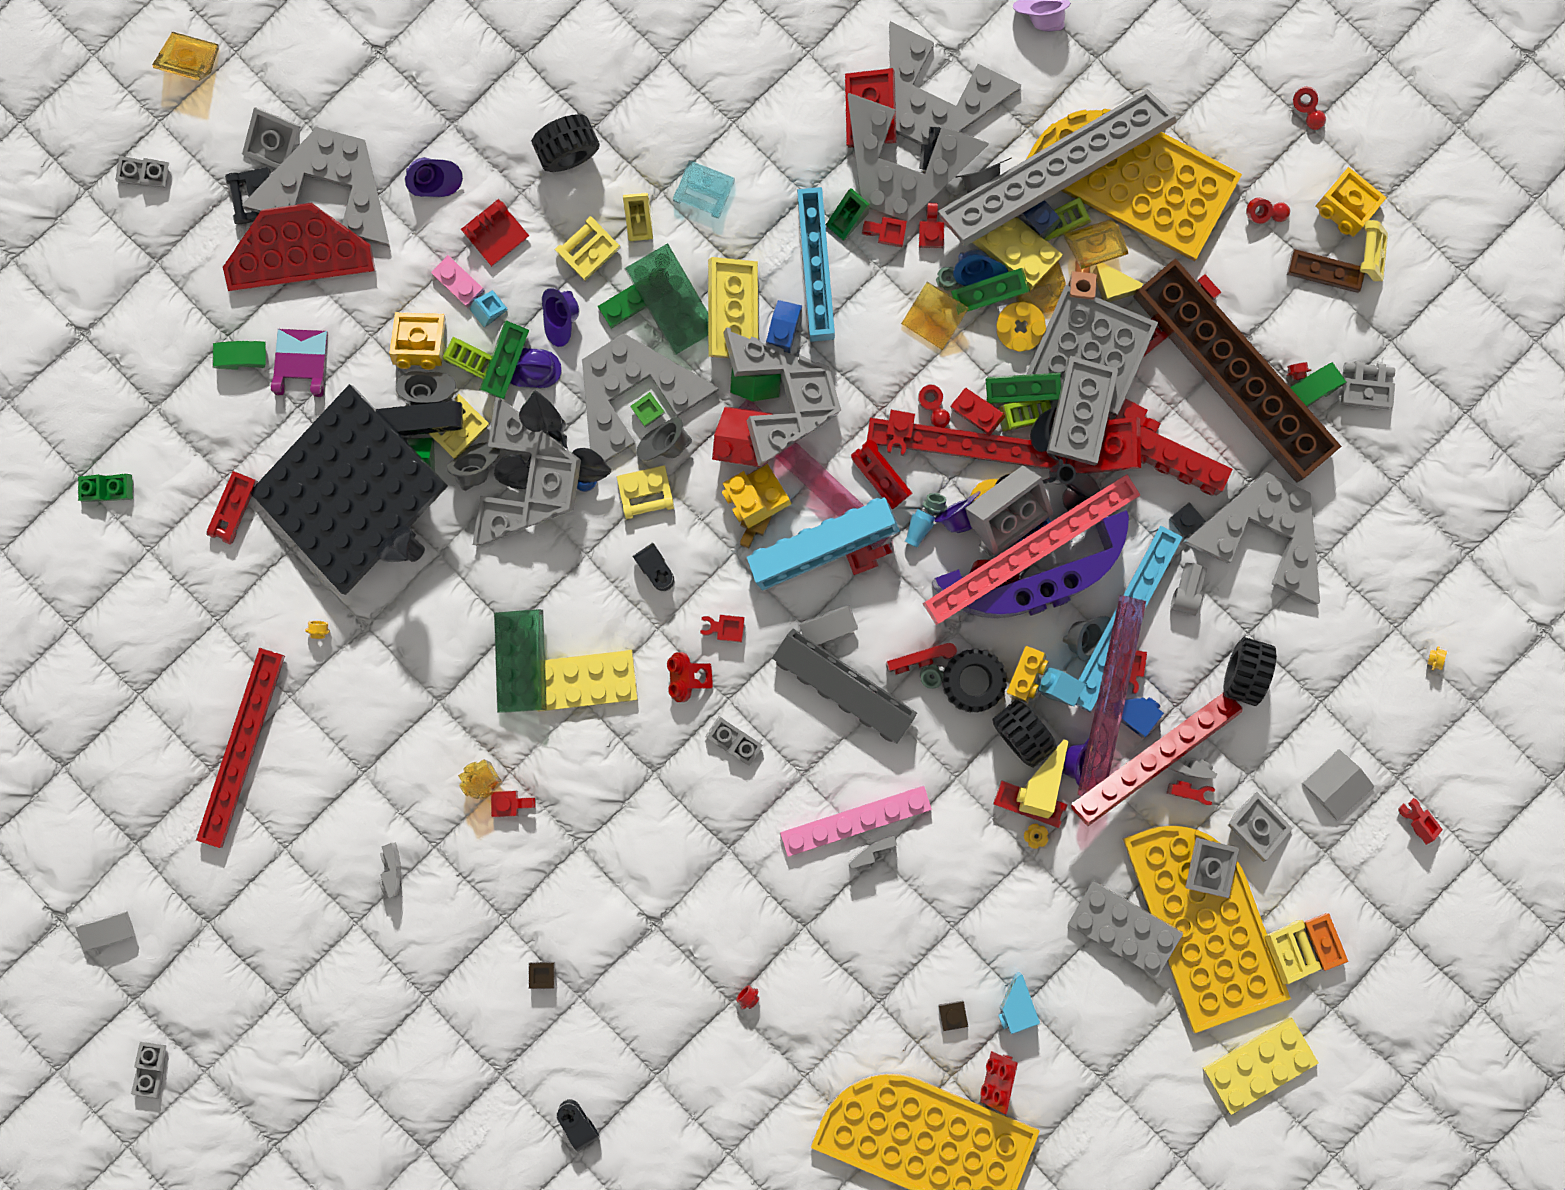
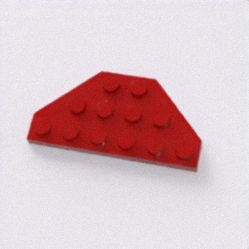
(294, 247)

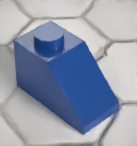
(784, 325)
(1141, 715)

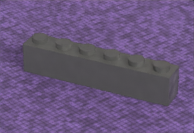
(844, 686)

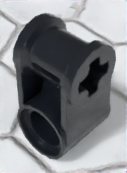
(653, 564)
(578, 1129)

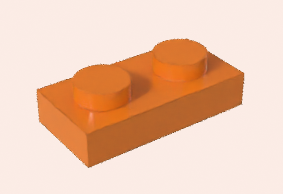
(1325, 941)

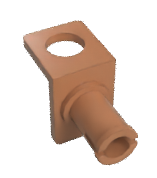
(1084, 281)

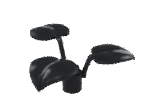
(540, 415)
(1079, 485)
(400, 546)

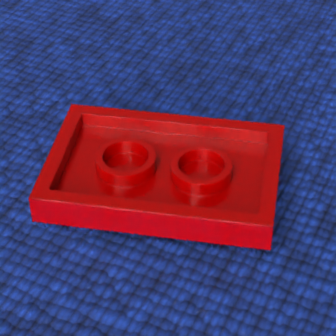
(874, 86)
(1118, 450)

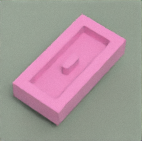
(457, 281)

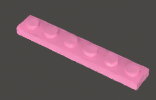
(855, 821)

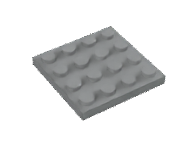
(1094, 333)

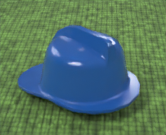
(976, 267)

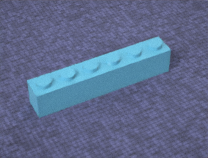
(815, 264)
(823, 543)

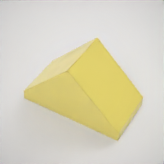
(638, 216)
(1114, 284)

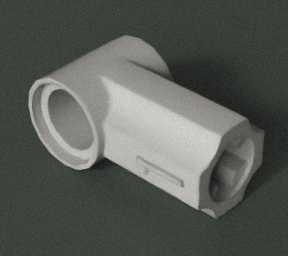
(1187, 595)

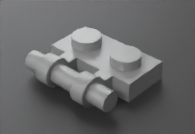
(1366, 392)

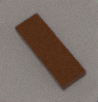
(1325, 271)

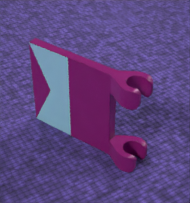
(300, 356)

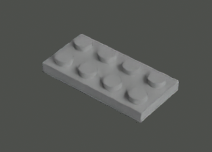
(1082, 410)
(1125, 928)

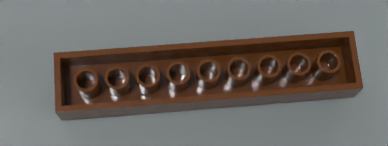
(1236, 371)

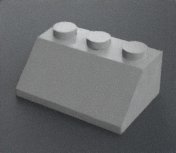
(1009, 510)

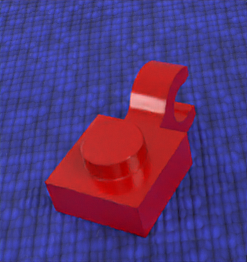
(889, 231)
(930, 231)
(1131, 409)
(865, 558)
(1184, 790)
(507, 803)
(1423, 822)

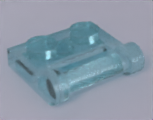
(706, 182)

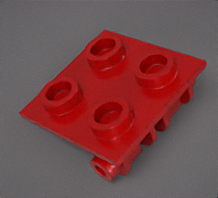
(495, 232)
(998, 1081)

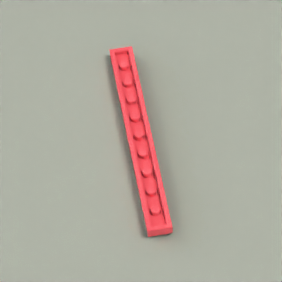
(1031, 549)

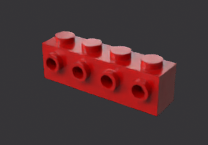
(1183, 463)

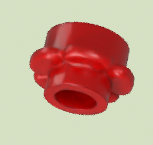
(1298, 371)
(748, 997)

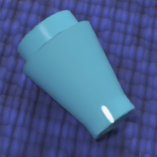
(919, 527)

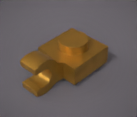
(750, 533)

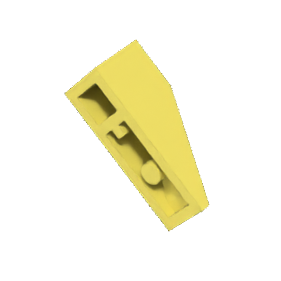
(1041, 790)

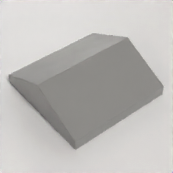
(270, 138)
(1338, 784)
(1259, 826)
(1212, 867)

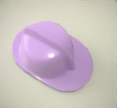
(1044, 14)

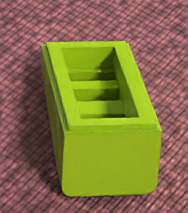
(1076, 223)
(451, 350)
(1012, 418)

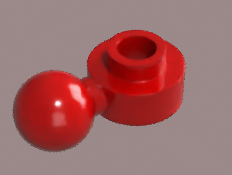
(1315, 119)
(1279, 212)
(939, 416)

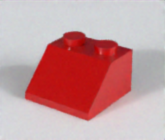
(732, 437)

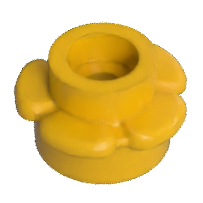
(317, 629)
(1437, 658)
(1034, 829)

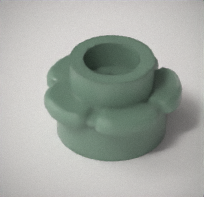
(941, 279)
(935, 503)
(930, 682)

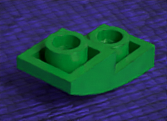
(239, 353)
(1319, 384)
(105, 488)

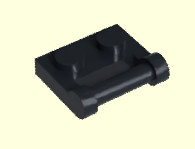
(253, 180)

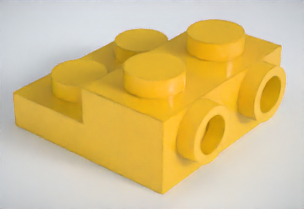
(1350, 202)
(417, 340)
(755, 495)
(1024, 680)

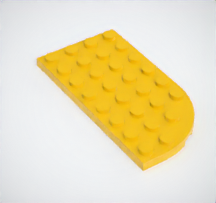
(1154, 187)
(1223, 954)
(924, 1136)

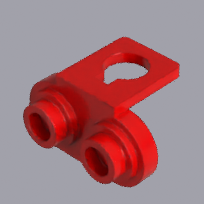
(683, 678)

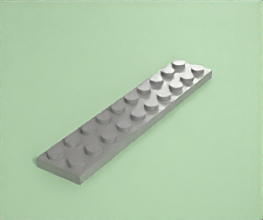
(1056, 167)

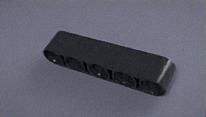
(425, 418)

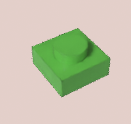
(647, 409)

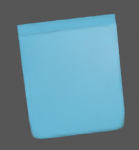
(488, 308)

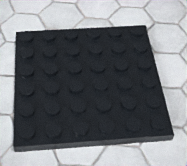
(347, 488)

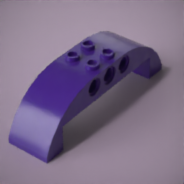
(1082, 573)

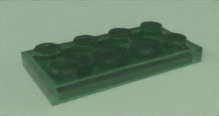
(670, 298)
(520, 661)

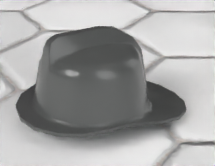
(977, 179)
(425, 387)
(666, 440)
(473, 465)
(1085, 636)

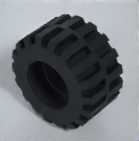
(565, 143)
(992, 667)
(1250, 671)
(1024, 733)

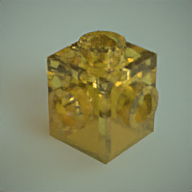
(479, 779)

